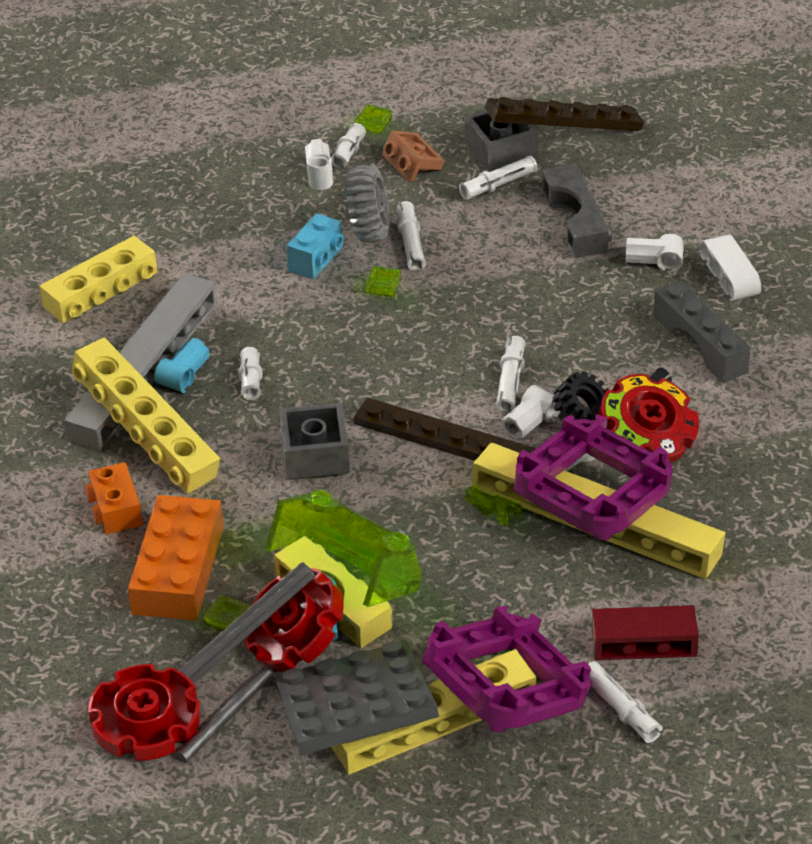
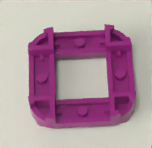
(603, 515)
(501, 706)

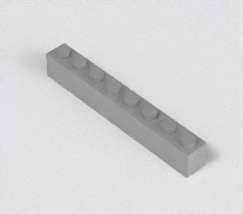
(156, 339)

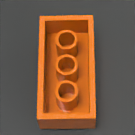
(176, 557)

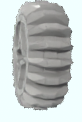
(367, 203)

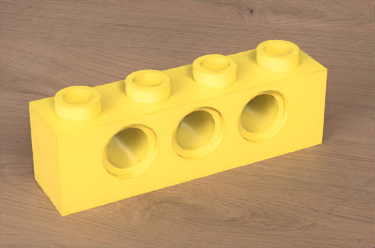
(98, 279)

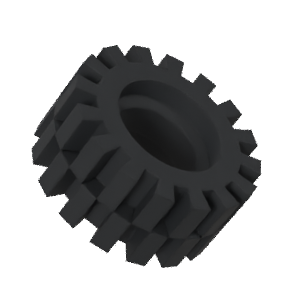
(580, 386)

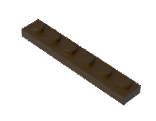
(564, 114)
(429, 430)

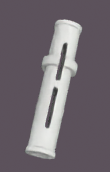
(478, 185)
(409, 229)
(512, 365)
(629, 710)

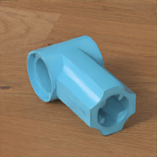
(181, 369)

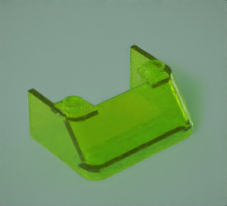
(353, 537)

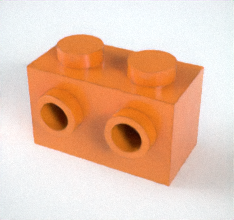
(114, 497)

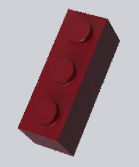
(644, 632)

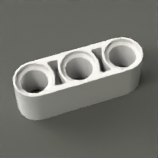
(731, 266)

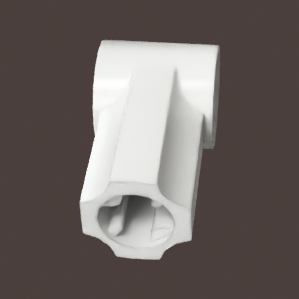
(319, 165)
(664, 252)
(533, 409)

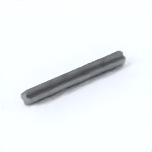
(247, 622)

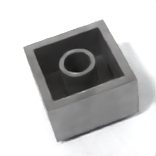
(499, 143)
(314, 440)

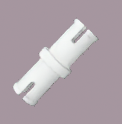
(348, 145)
(250, 373)

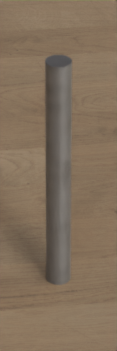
(224, 714)

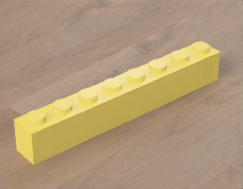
(654, 534)

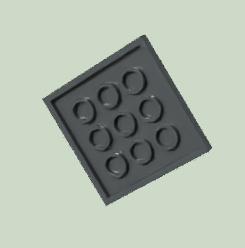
(355, 697)

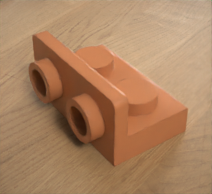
(411, 153)

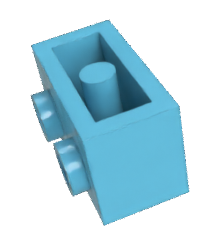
(314, 246)

